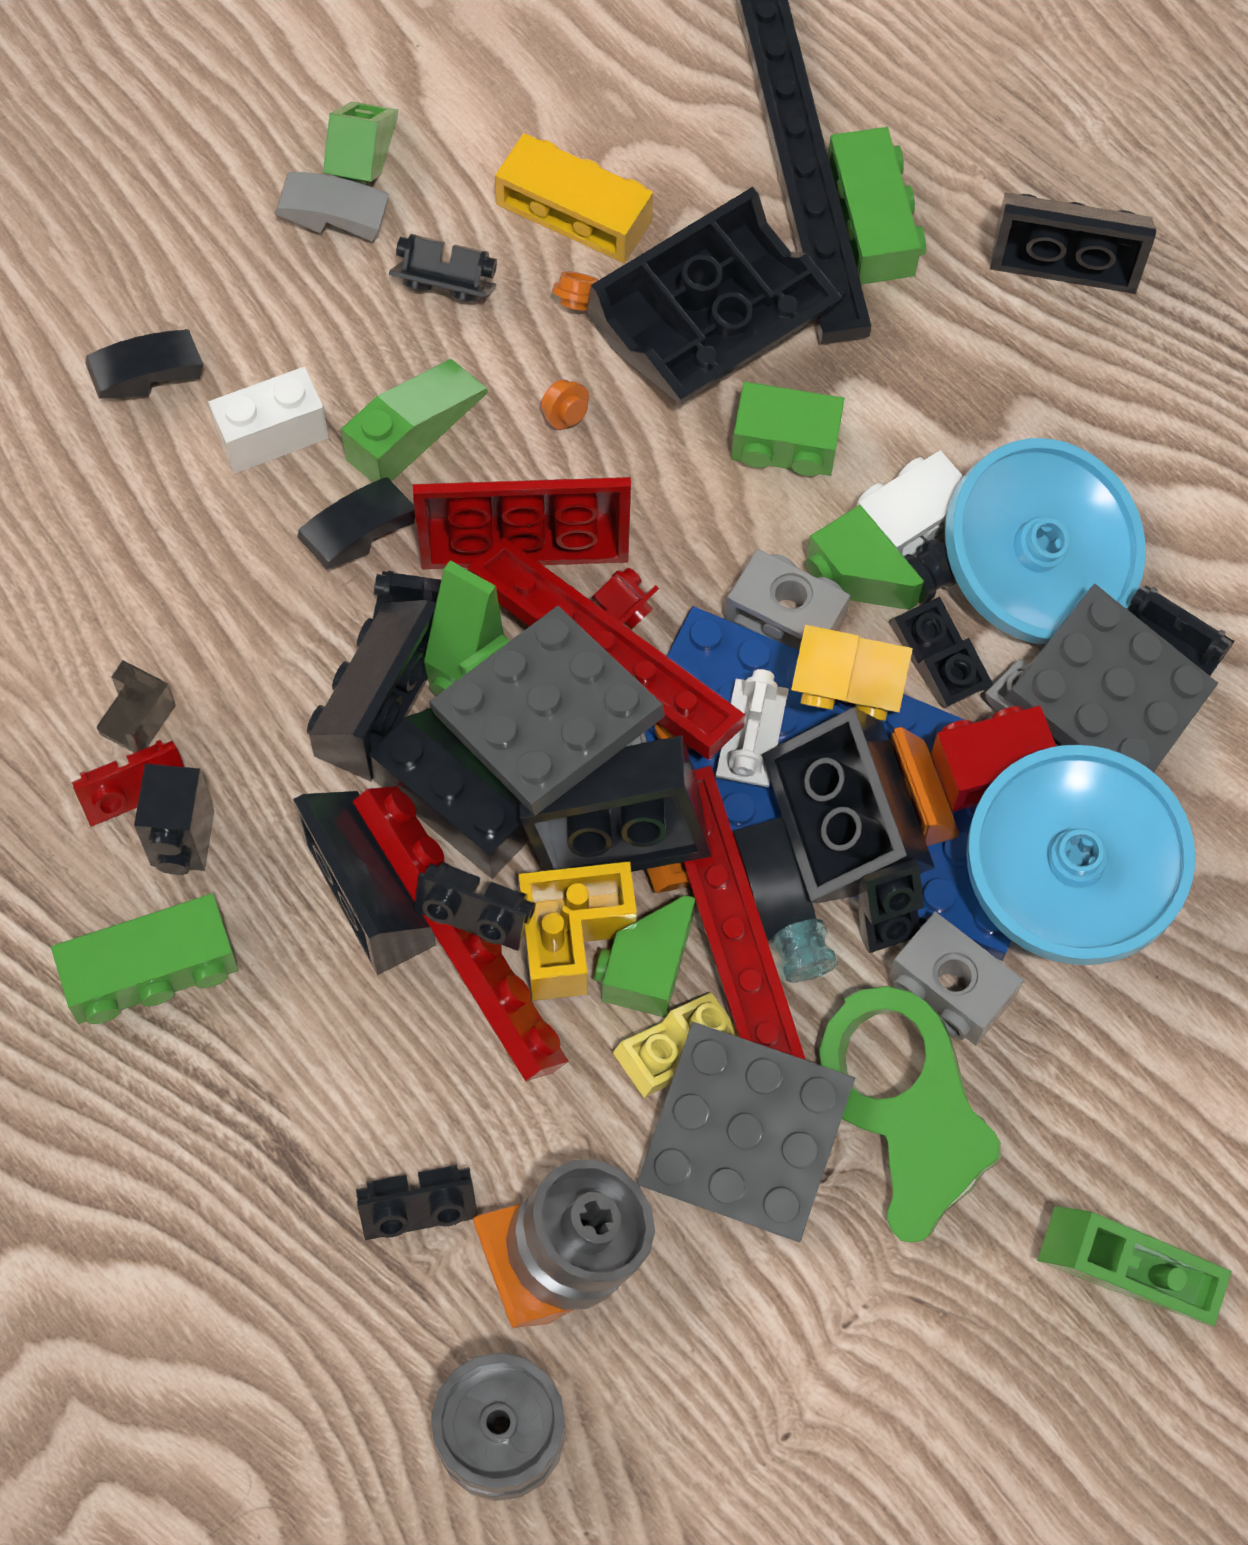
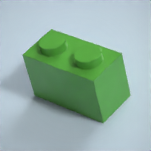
(787, 429)

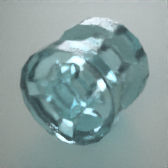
(805, 950)

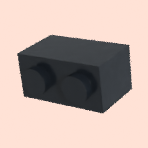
(174, 818)

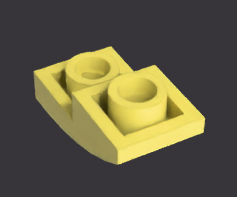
(654, 1054)

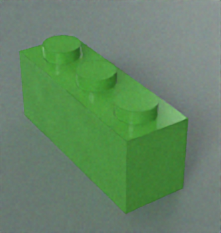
(876, 204)
(144, 960)

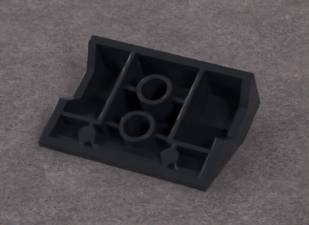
(709, 298)

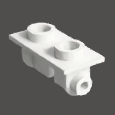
(764, 710)

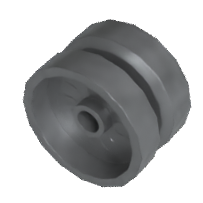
(580, 1234)
(469, 1404)

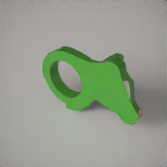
(931, 1131)

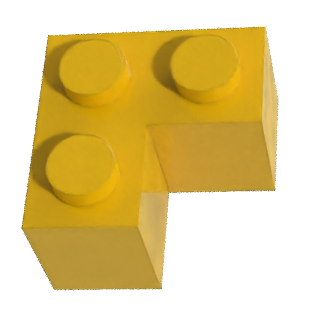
(850, 670)
(571, 910)

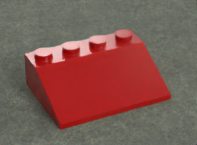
(545, 518)

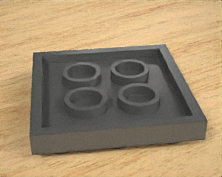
(1113, 683)
(547, 709)
(746, 1131)

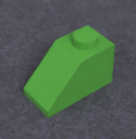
(358, 141)
(863, 562)
(647, 959)

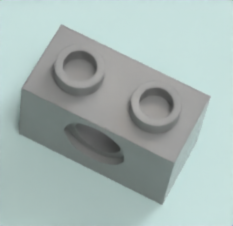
(776, 578)
(943, 950)

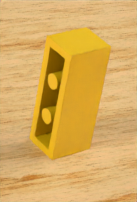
(574, 197)

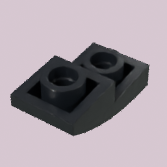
(132, 364)
(350, 524)
(939, 653)
(774, 876)
(890, 905)

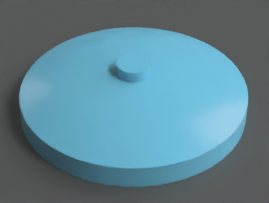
(1038, 531)
(1080, 854)

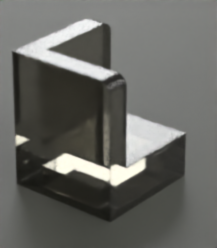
(138, 709)

